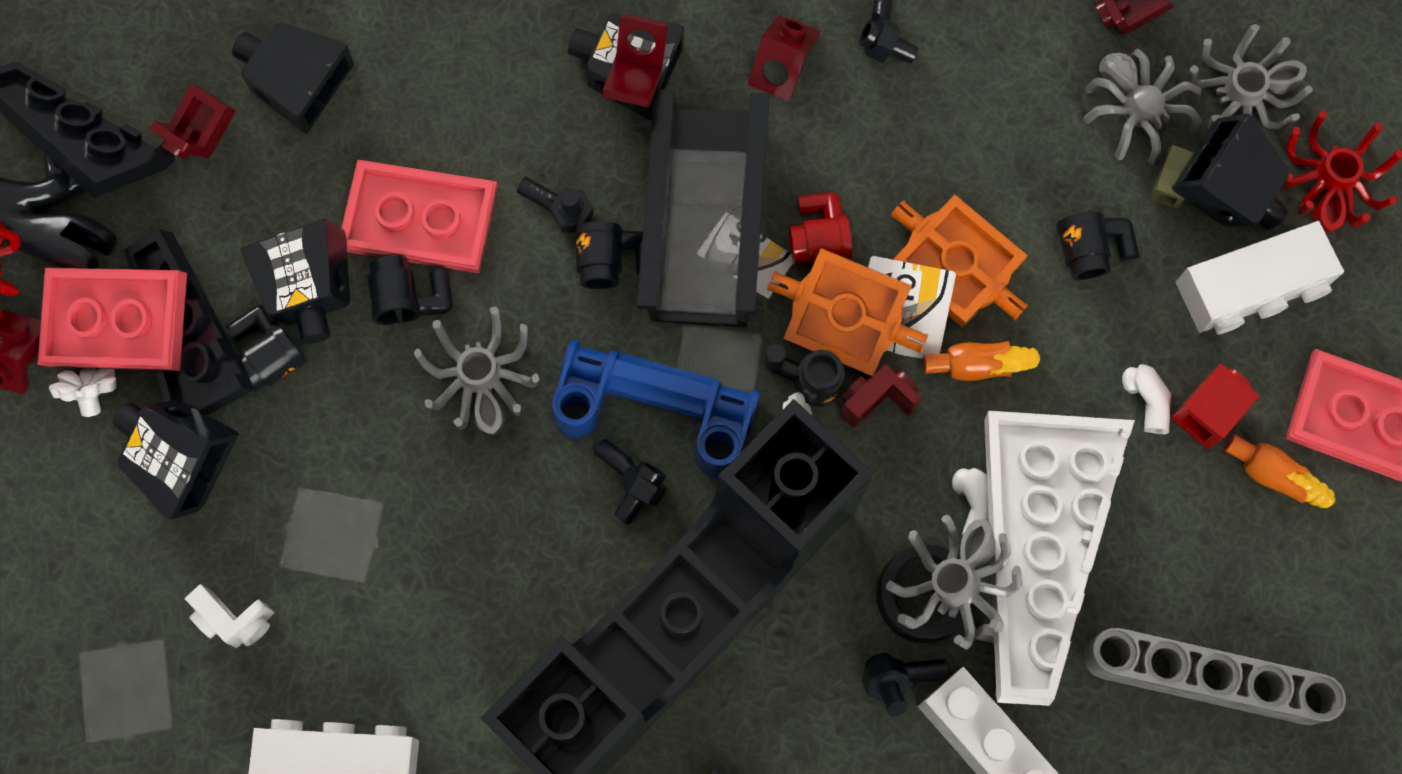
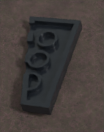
(75, 133)
(209, 364)

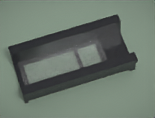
(703, 213)

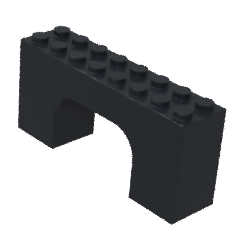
(768, 518)

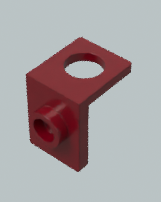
(788, 43)
(634, 71)

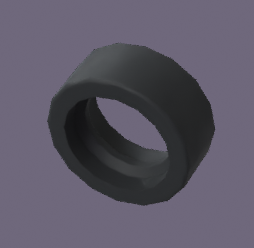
(889, 606)

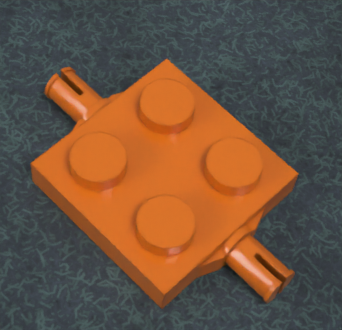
(972, 248)
(847, 311)

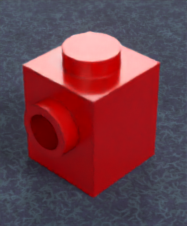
(1215, 406)

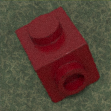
(1131, 14)
(195, 124)
(17, 349)
(866, 395)

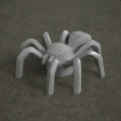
(1252, 83)
(1142, 103)
(479, 373)
(956, 579)

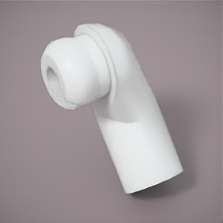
(1154, 392)
(974, 486)

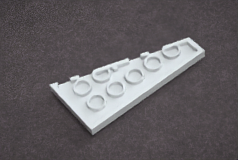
(1051, 498)

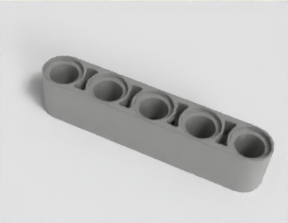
(1235, 671)

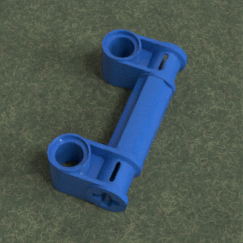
(592, 374)

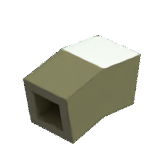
(1171, 168)

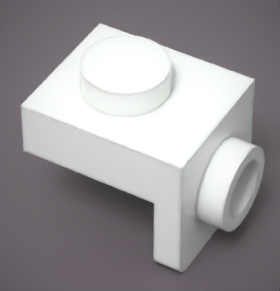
(215, 618)

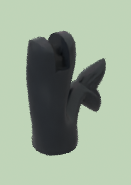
(52, 236)

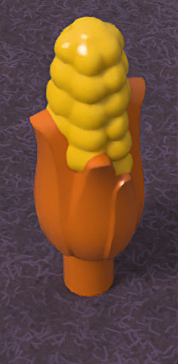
(981, 360)
(1279, 472)

